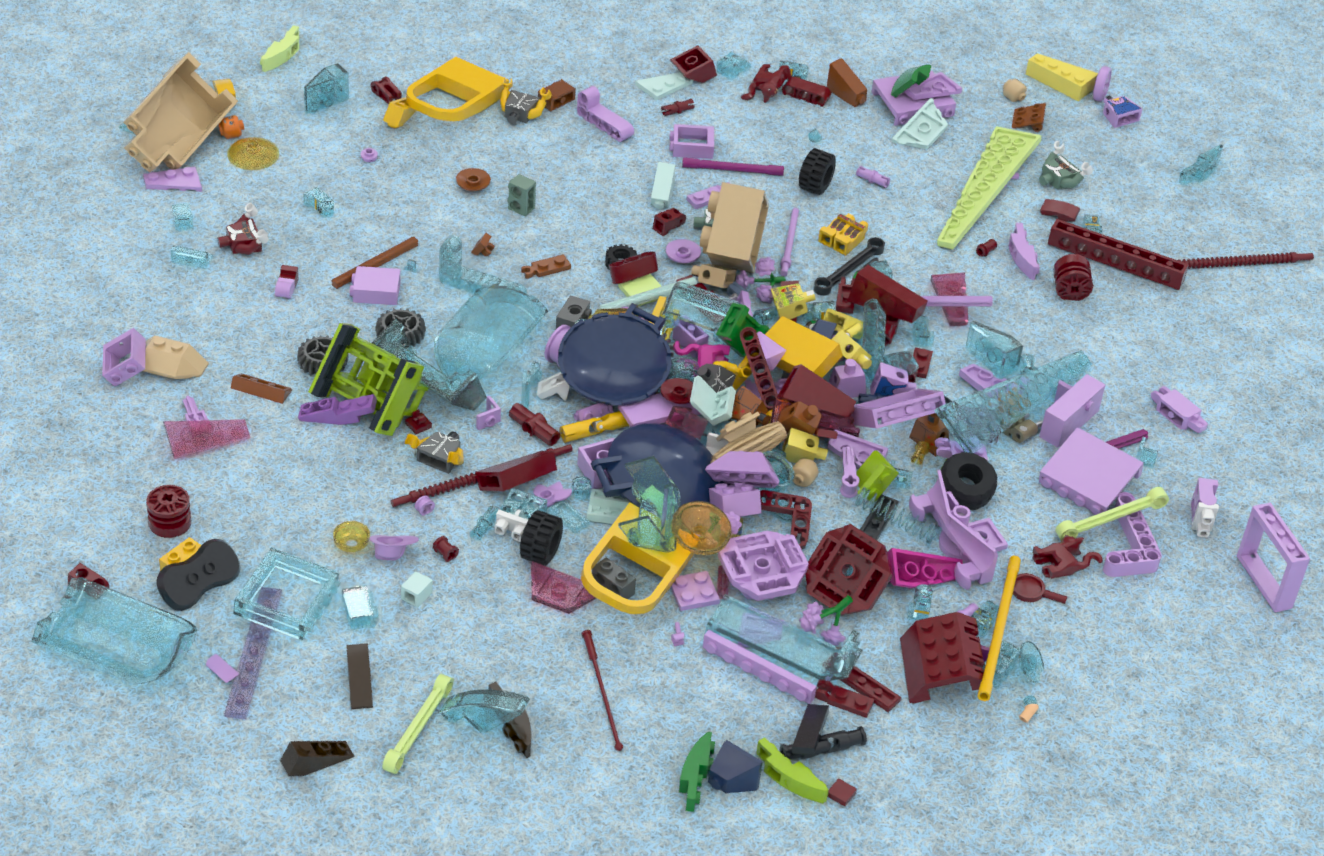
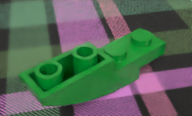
(696, 768)

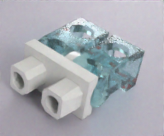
(515, 514)

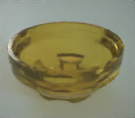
(351, 531)

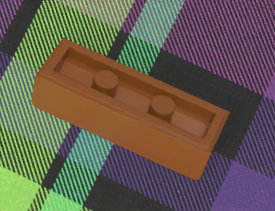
(260, 388)

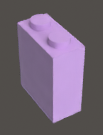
(375, 285)

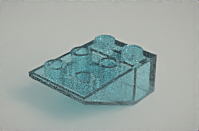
(326, 88)

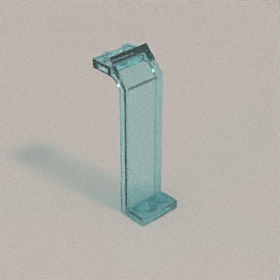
(784, 640)

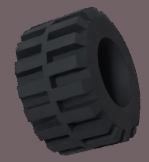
(817, 171)
(541, 537)

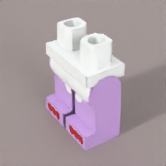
(1204, 506)

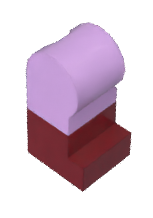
(287, 281)

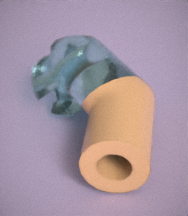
(1031, 706)

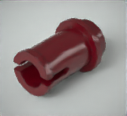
(984, 249)

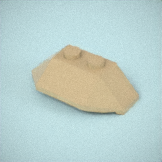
(173, 359)

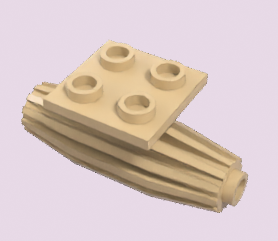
(746, 437)

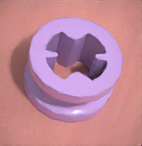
(424, 505)

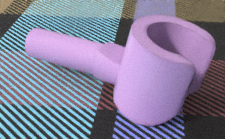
(677, 638)

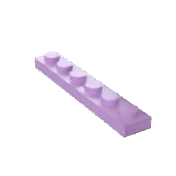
(759, 666)

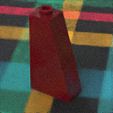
(813, 390)
(516, 472)

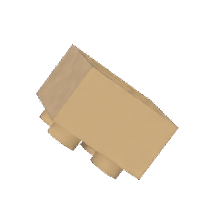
(737, 226)

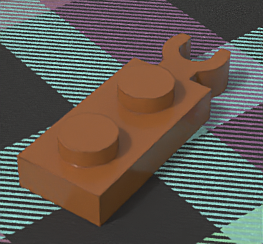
(546, 266)

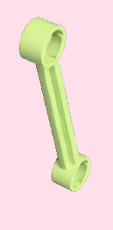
(1155, 498)
(395, 758)

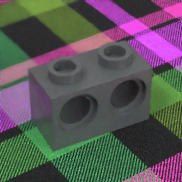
(614, 578)

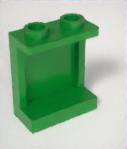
(733, 323)

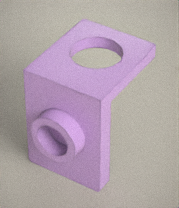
(489, 417)

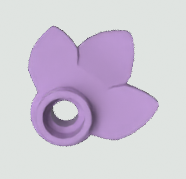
(552, 493)

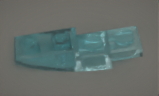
(1203, 168)

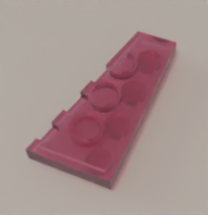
(952, 285)
(198, 436)

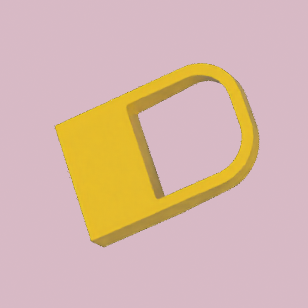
(462, 80)
(802, 347)
(664, 564)

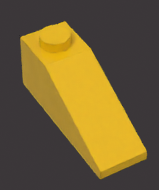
(398, 113)

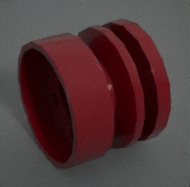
(1073, 277)
(168, 511)

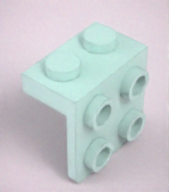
(712, 405)

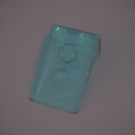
(994, 349)

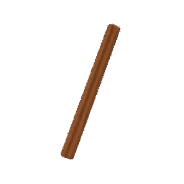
(377, 261)

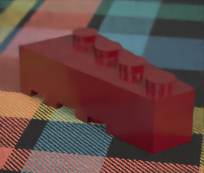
(891, 295)

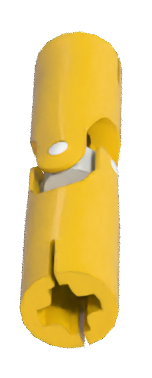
(581, 429)

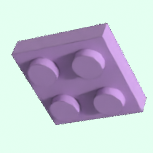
(694, 591)

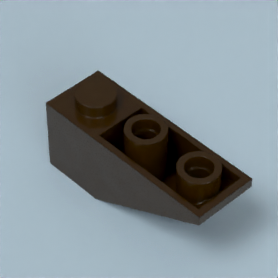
(311, 756)

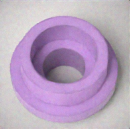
(369, 155)

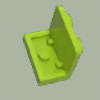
(875, 474)

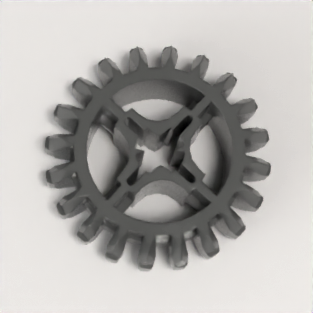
(413, 324)
(312, 353)

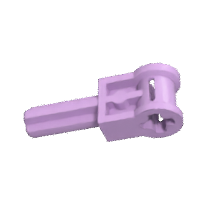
(193, 413)
(849, 477)

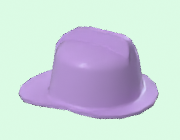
(391, 546)

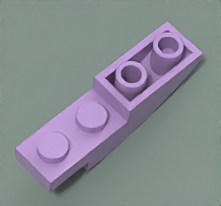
(1023, 253)

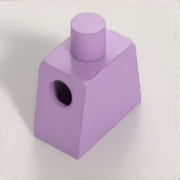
(849, 378)

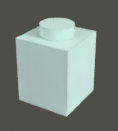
(416, 589)

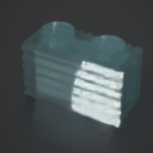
(359, 607)

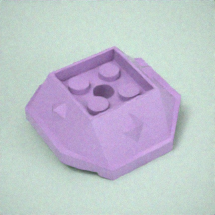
(764, 564)

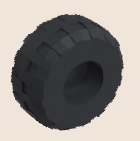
(977, 470)

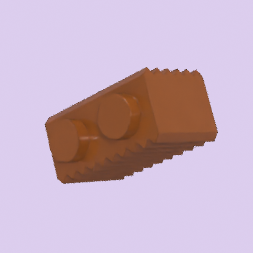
(561, 94)

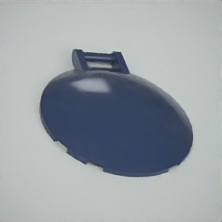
(616, 357)
(676, 451)

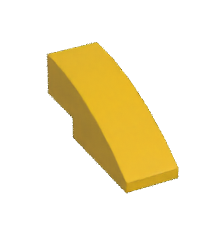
(222, 84)

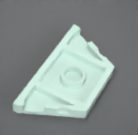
(922, 128)

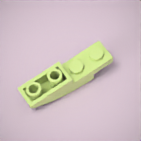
(281, 51)

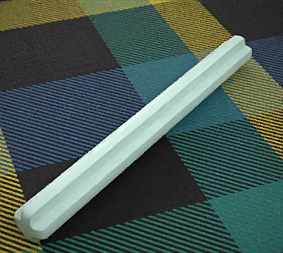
(646, 296)

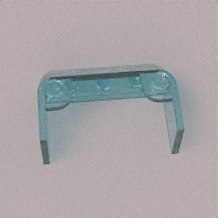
(696, 307)
(658, 503)

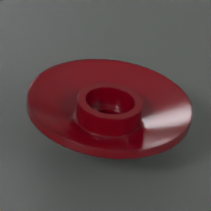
(677, 390)

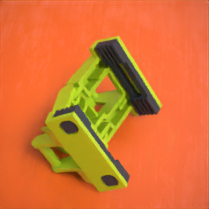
(378, 373)

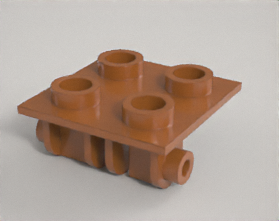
(1029, 115)

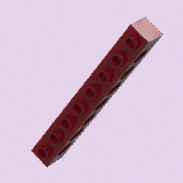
(1118, 254)

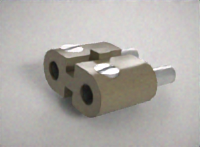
(1023, 429)

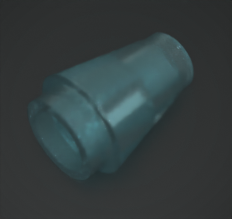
(765, 315)

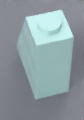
(663, 185)

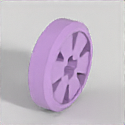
(1102, 83)

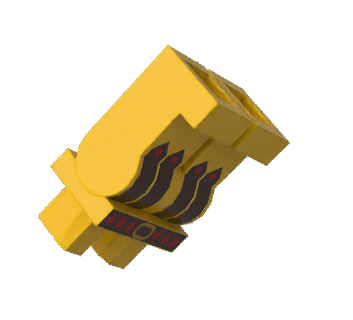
(843, 231)

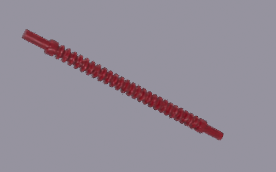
(1293, 257)
(414, 495)

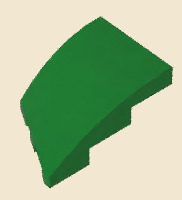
(910, 77)

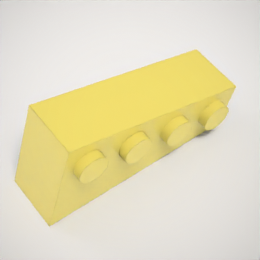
(1062, 76)

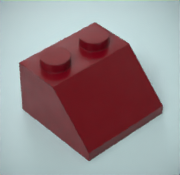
(695, 64)

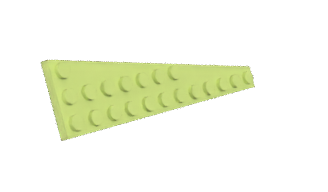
(997, 165)

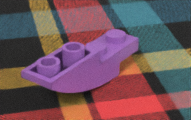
(335, 412)

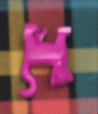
(705, 352)

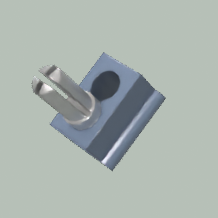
(734, 290)

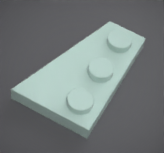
(663, 85)

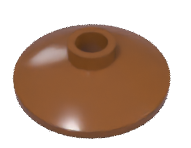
(473, 179)

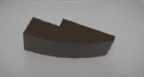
(359, 676)

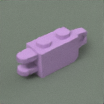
(1178, 409)

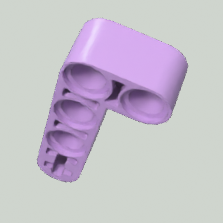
(590, 108)

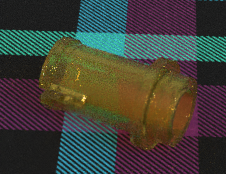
(921, 449)

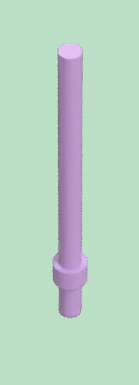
(786, 260)

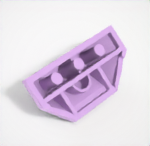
(743, 467)

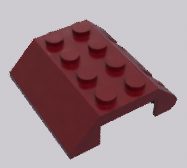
(941, 653)

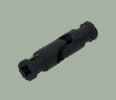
(842, 741)

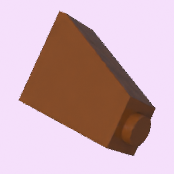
(845, 83)

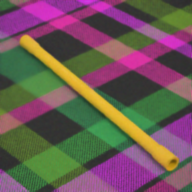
(987, 681)

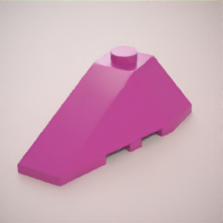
(920, 568)

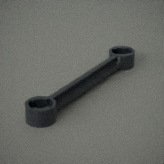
(849, 266)

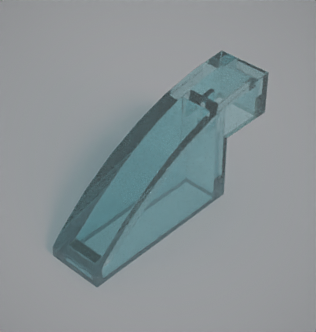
(484, 708)

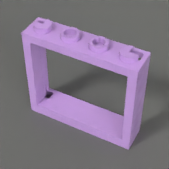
(897, 408)
(1266, 518)

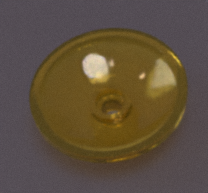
(253, 153)
(701, 519)

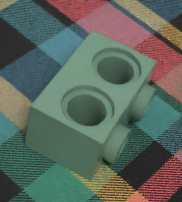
(521, 195)

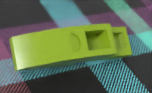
(791, 776)

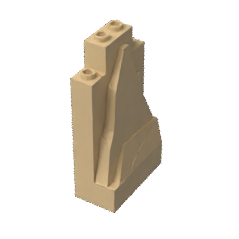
(175, 117)

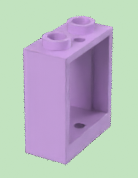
(692, 150)
(133, 343)

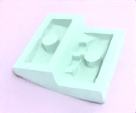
(603, 508)

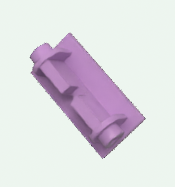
(593, 411)

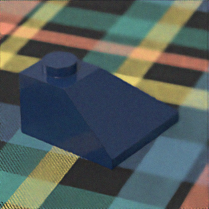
(735, 770)

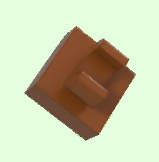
(483, 246)

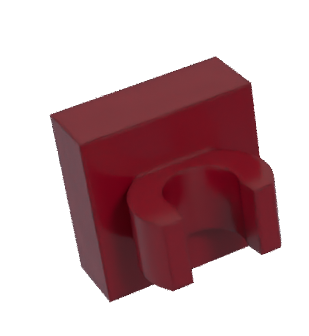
(418, 422)

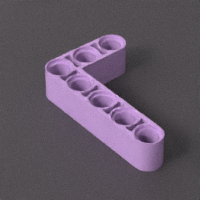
(1145, 553)

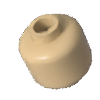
(1014, 90)
(805, 472)

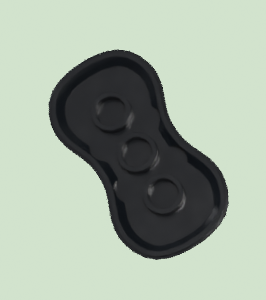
(186, 581)

